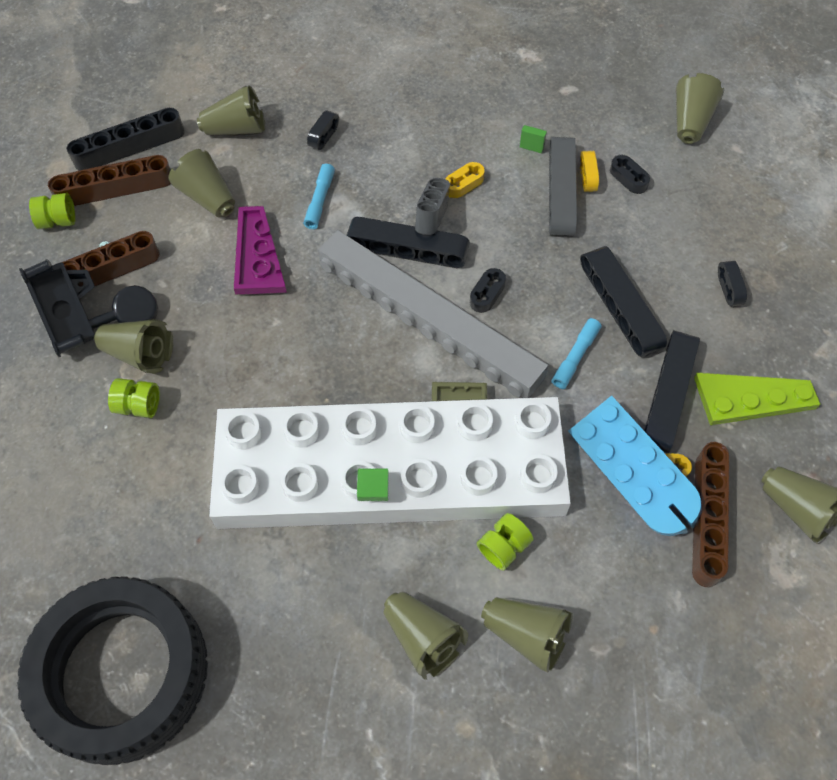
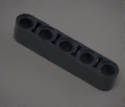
(125, 139)
(406, 243)
(623, 301)
(671, 389)

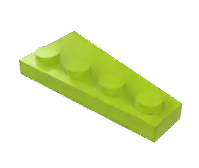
(751, 397)

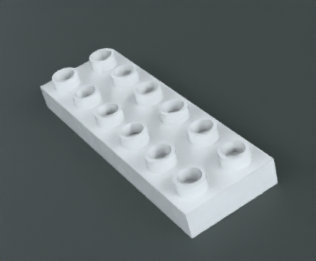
(439, 456)

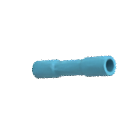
(315, 207)
(569, 365)

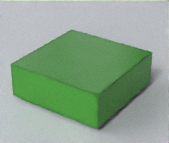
(533, 139)
(372, 484)

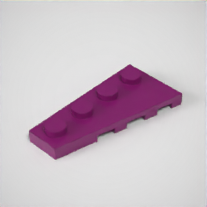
(256, 258)

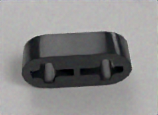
(323, 130)
(629, 174)
(732, 283)
(492, 293)

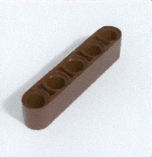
(113, 180)
(116, 257)
(706, 525)

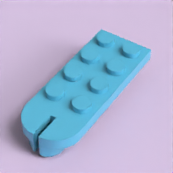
(638, 468)

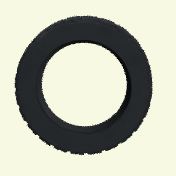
(57, 636)

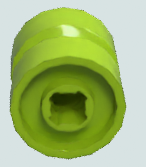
(47, 211)
(131, 397)
(502, 544)

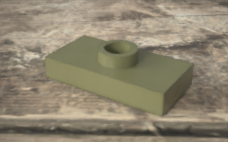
(458, 391)

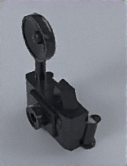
(61, 310)

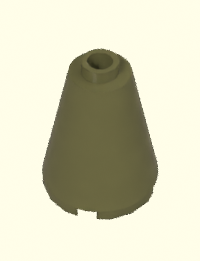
(696, 104)
(233, 115)
(203, 183)
(137, 343)
(804, 499)
(529, 629)
(424, 633)

